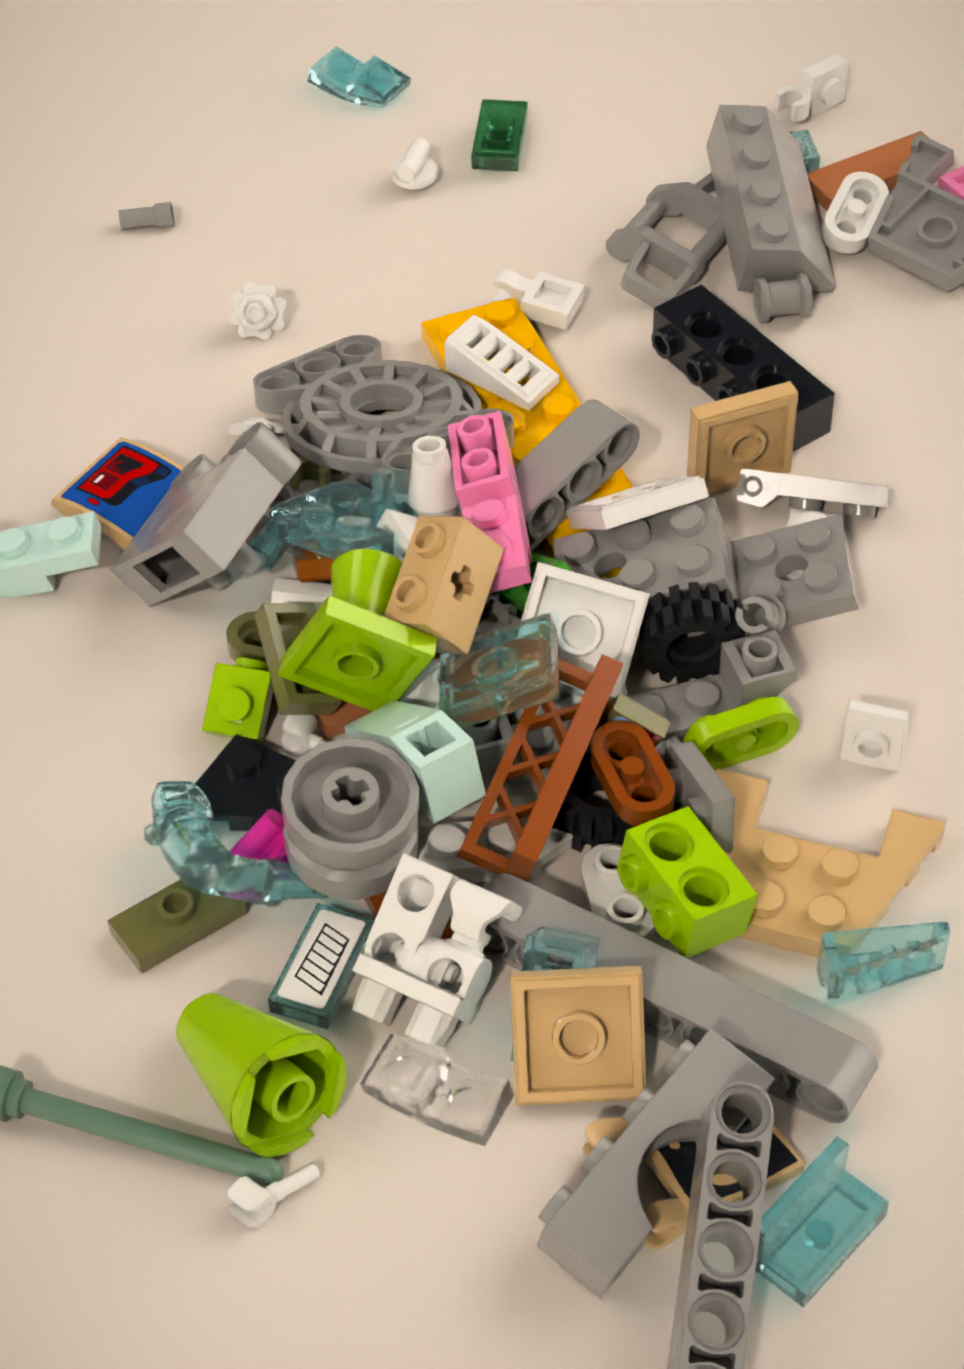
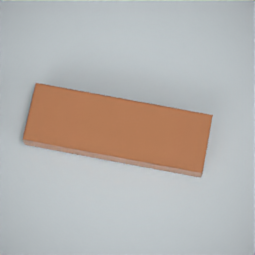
(880, 161)

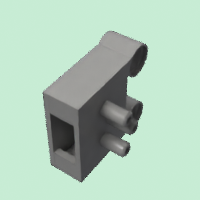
(207, 519)

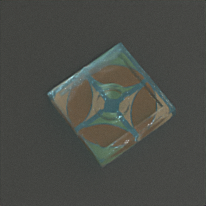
(501, 673)

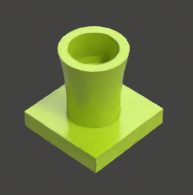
(349, 643)

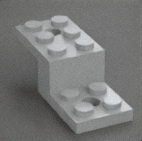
(695, 547)

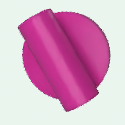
(263, 839)

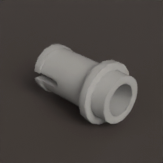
(774, 613)

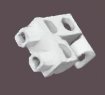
(412, 959)

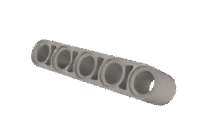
(572, 465)
(725, 1222)

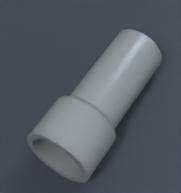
(159, 214)

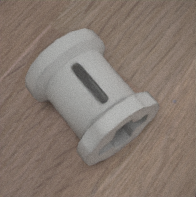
(782, 297)

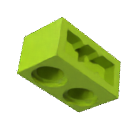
(686, 882)

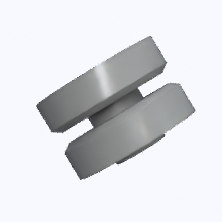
(349, 817)

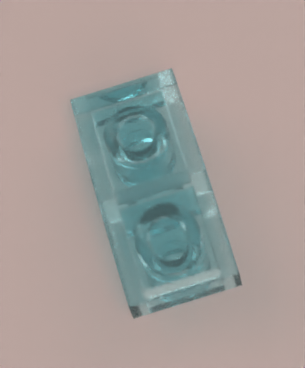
(360, 83)

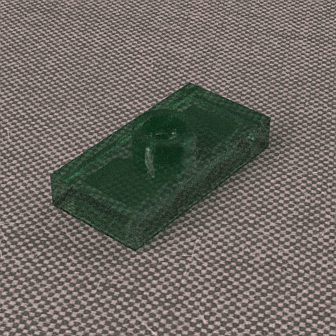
(499, 135)

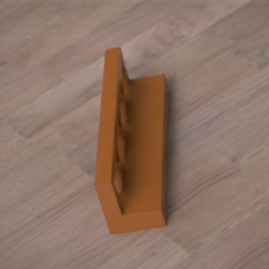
(555, 787)

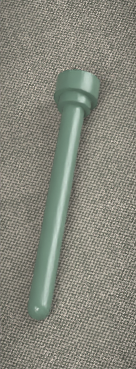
(20, 1098)

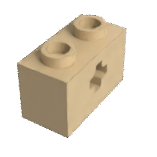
(445, 581)

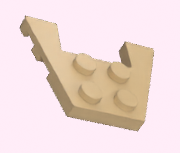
(816, 886)

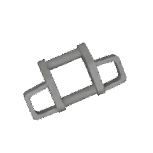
(642, 243)

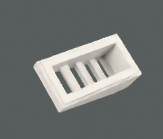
(478, 340)

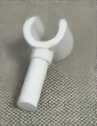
(299, 734)
(256, 1204)

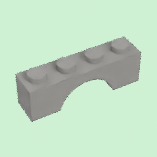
(602, 1221)

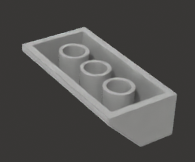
(765, 199)

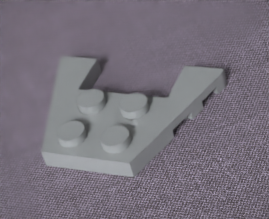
(921, 223)

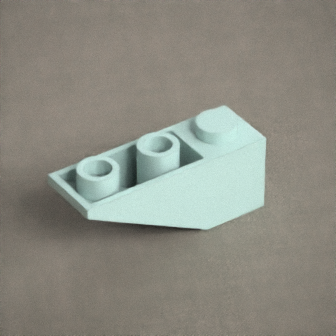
(434, 748)

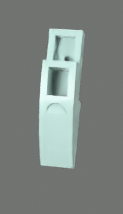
(41, 550)

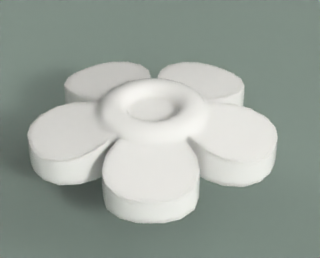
(240, 427)

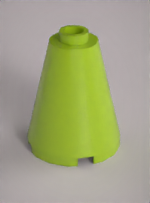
(261, 1072)

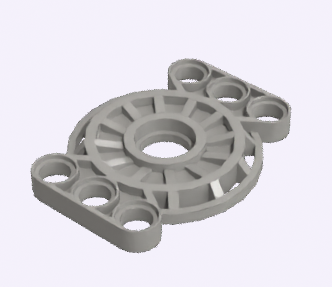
(343, 381)

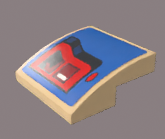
(120, 489)

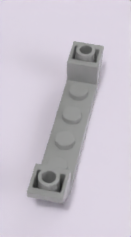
(748, 670)

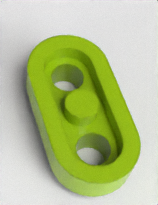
(744, 732)

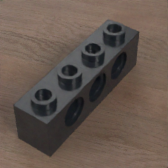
(734, 358)

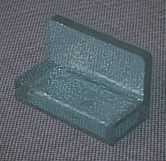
(817, 1225)

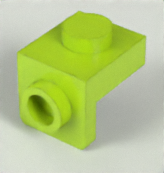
(239, 700)

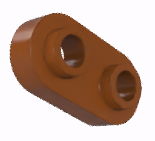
(636, 777)

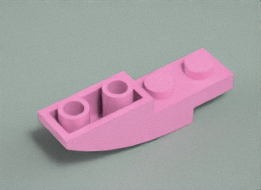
(490, 493)

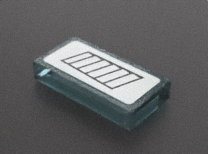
(320, 966)

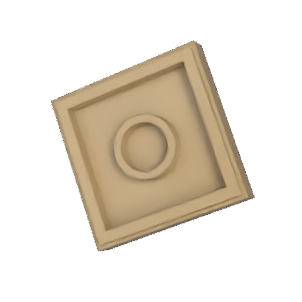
(742, 433)
(578, 1035)

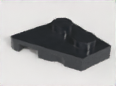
(244, 782)

